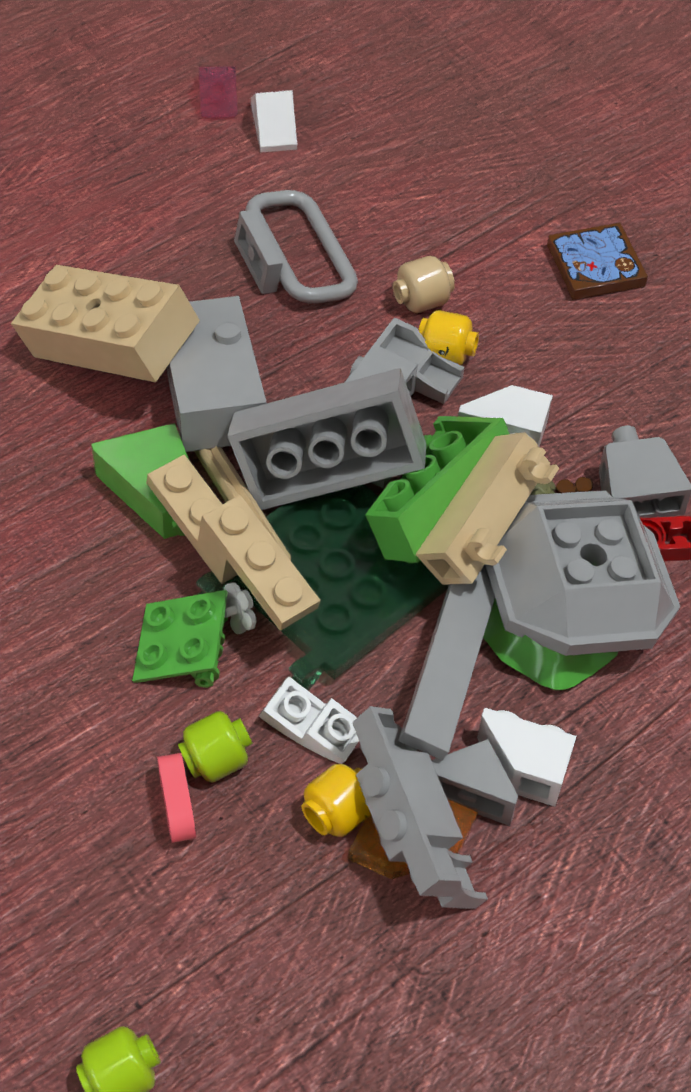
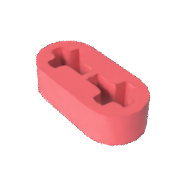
(176, 797)

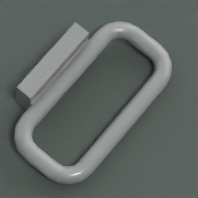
(267, 260)

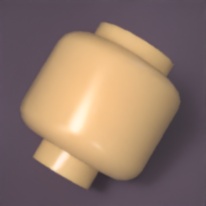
(423, 284)

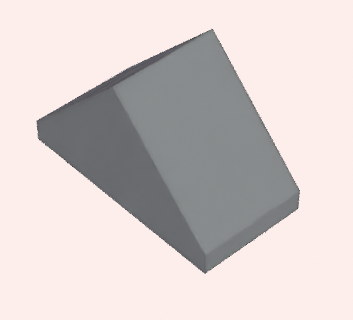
(478, 781)

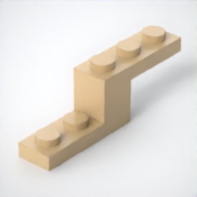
(233, 542)

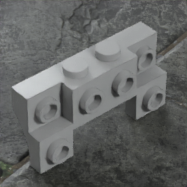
(422, 369)
(412, 811)

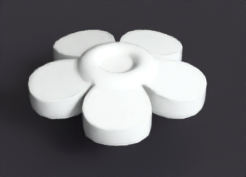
(238, 607)

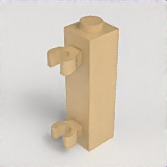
(484, 509)

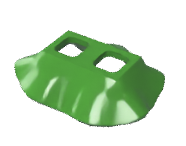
(539, 662)

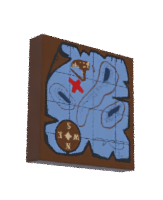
(596, 260)

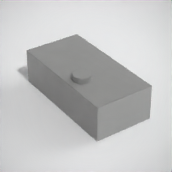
(214, 374)
(328, 439)

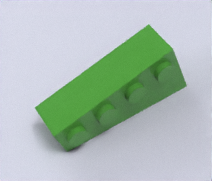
(415, 503)

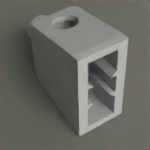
(645, 474)

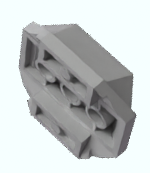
(583, 575)

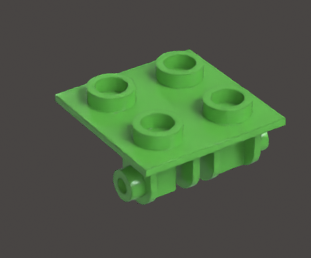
(182, 638)

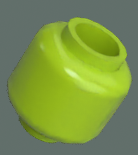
(215, 746)
(118, 1063)

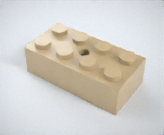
(106, 322)

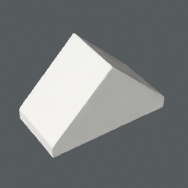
(274, 121)

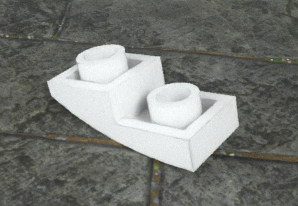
(310, 722)

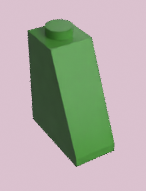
(124, 466)

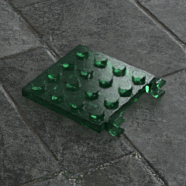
(358, 588)

